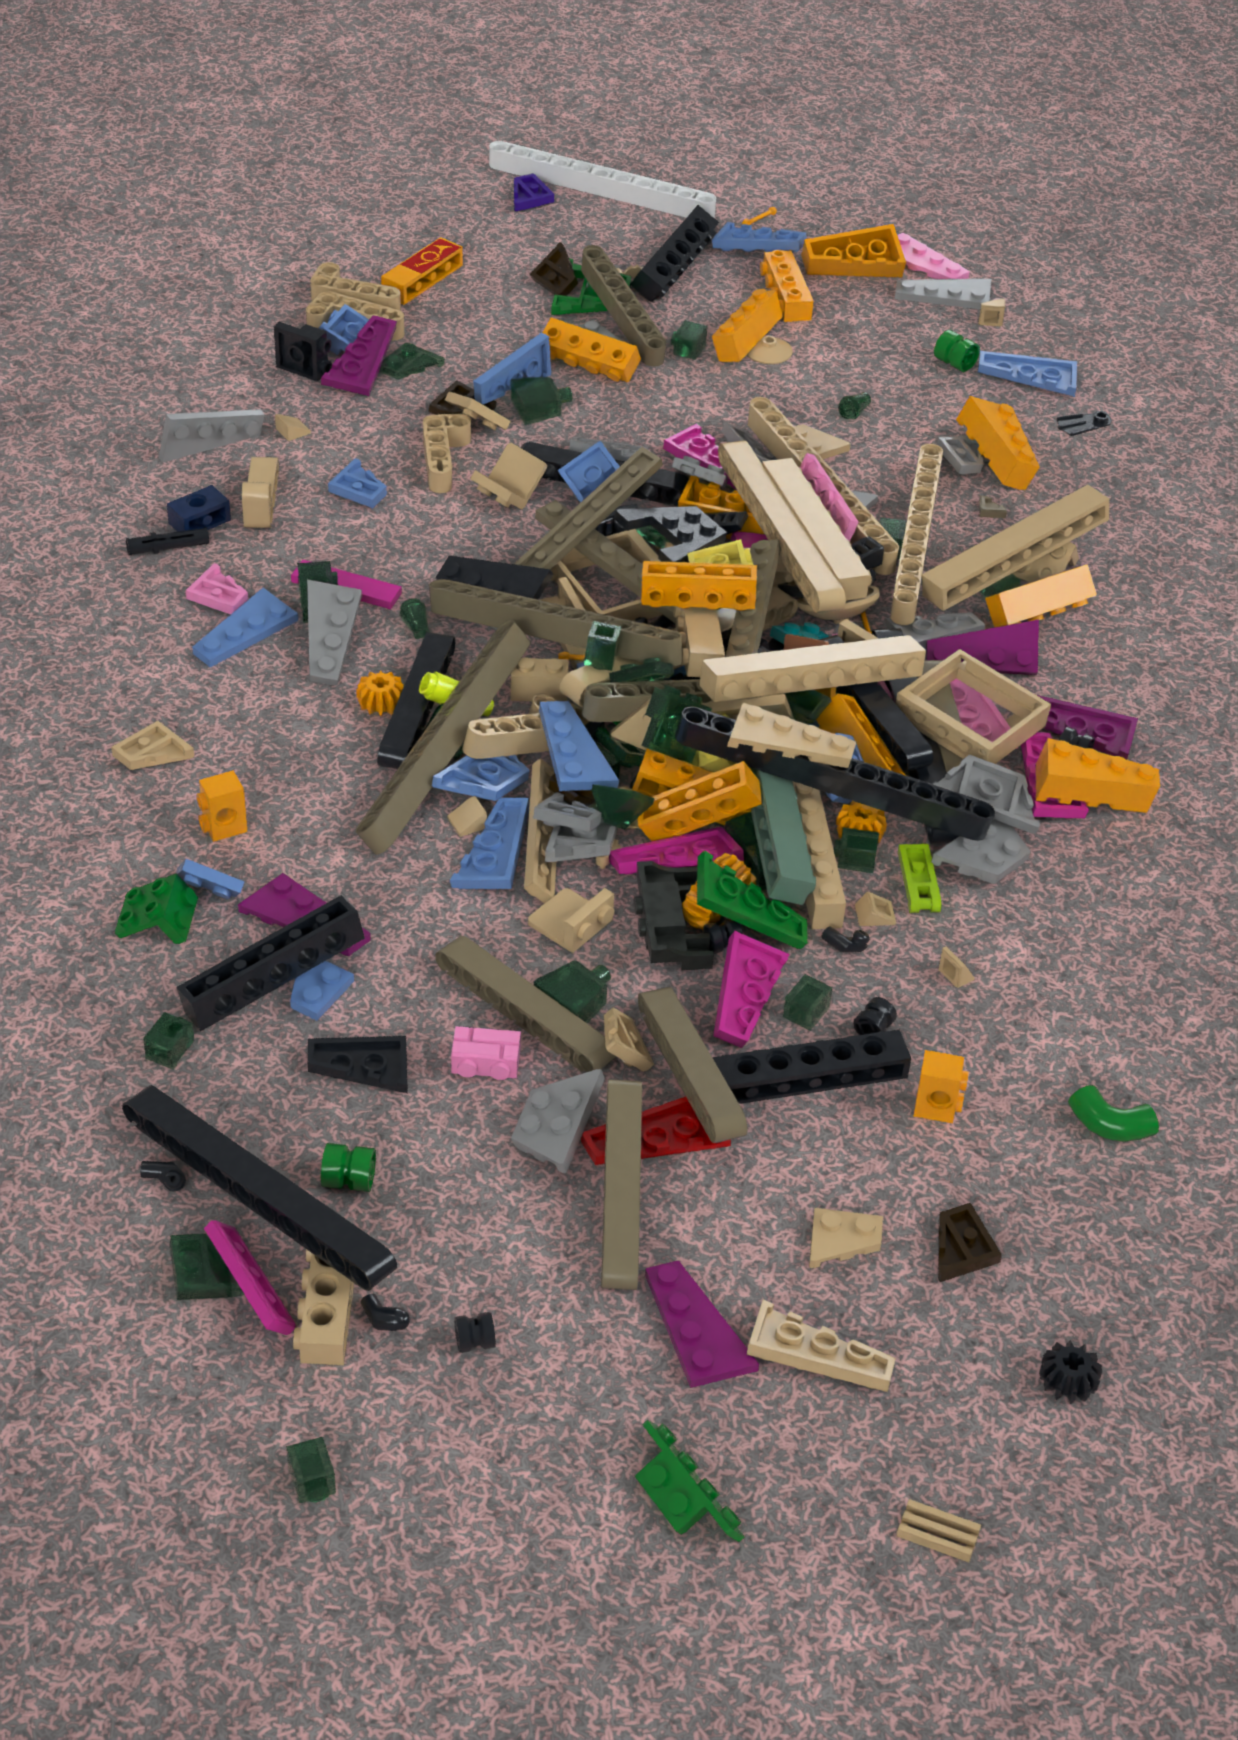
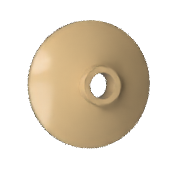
(771, 351)

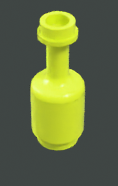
(438, 688)

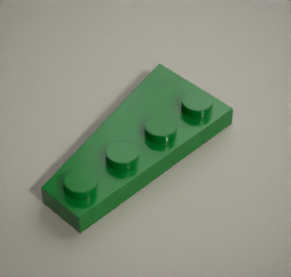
(746, 904)

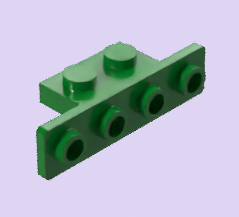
(679, 1490)

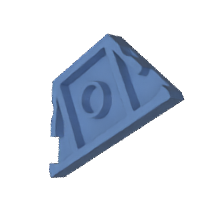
(482, 777)

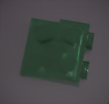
(665, 713)

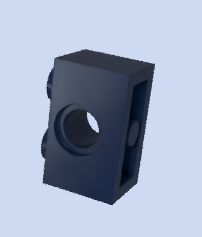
(199, 510)

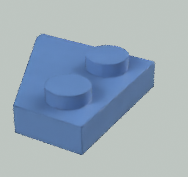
(358, 485)
(202, 876)
(319, 989)

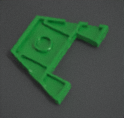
(586, 302)

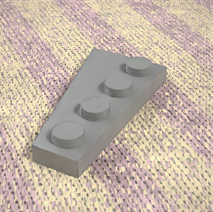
(950, 292)
(202, 431)
(330, 625)

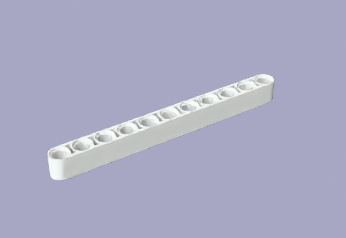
(599, 180)

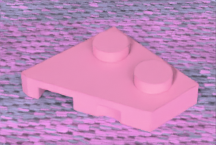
(217, 591)

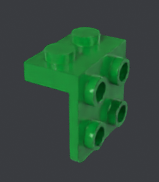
(161, 903)

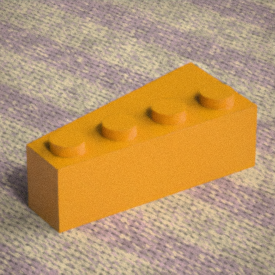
(855, 253)
(1000, 441)
(713, 500)
(1094, 777)

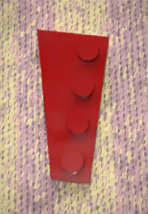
(664, 1131)

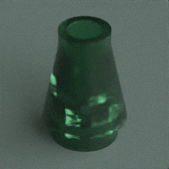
(853, 405)
(415, 617)

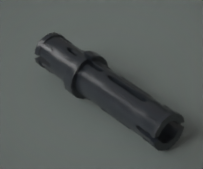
(165, 541)

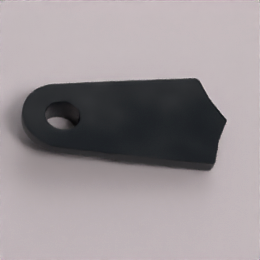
(1082, 423)

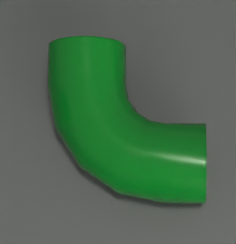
(1113, 1122)

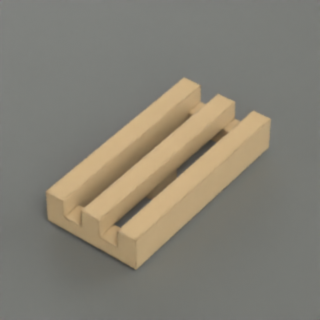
(942, 1525)

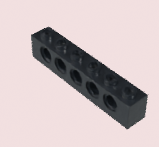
(674, 254)
(270, 963)
(816, 1066)

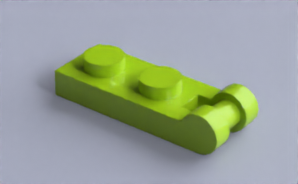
(919, 877)

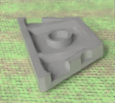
(691, 467)
(998, 787)
(569, 845)
(988, 858)
(557, 1117)

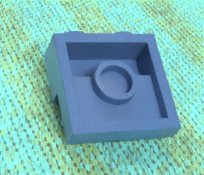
(343, 327)
(588, 470)

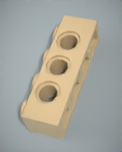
(316, 1341)

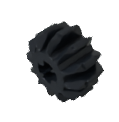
(1070, 1371)

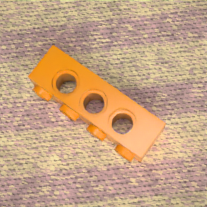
(701, 802)

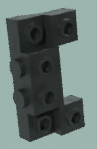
(662, 917)

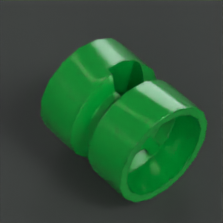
(955, 350)
(348, 1167)

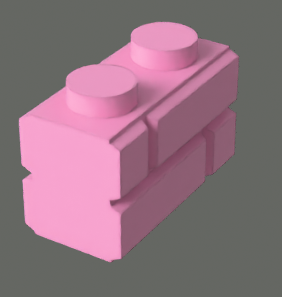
(485, 1052)

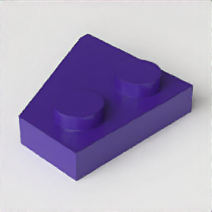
(530, 192)

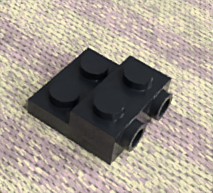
(302, 350)

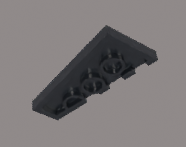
(498, 576)

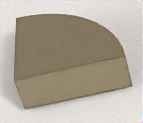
(990, 509)

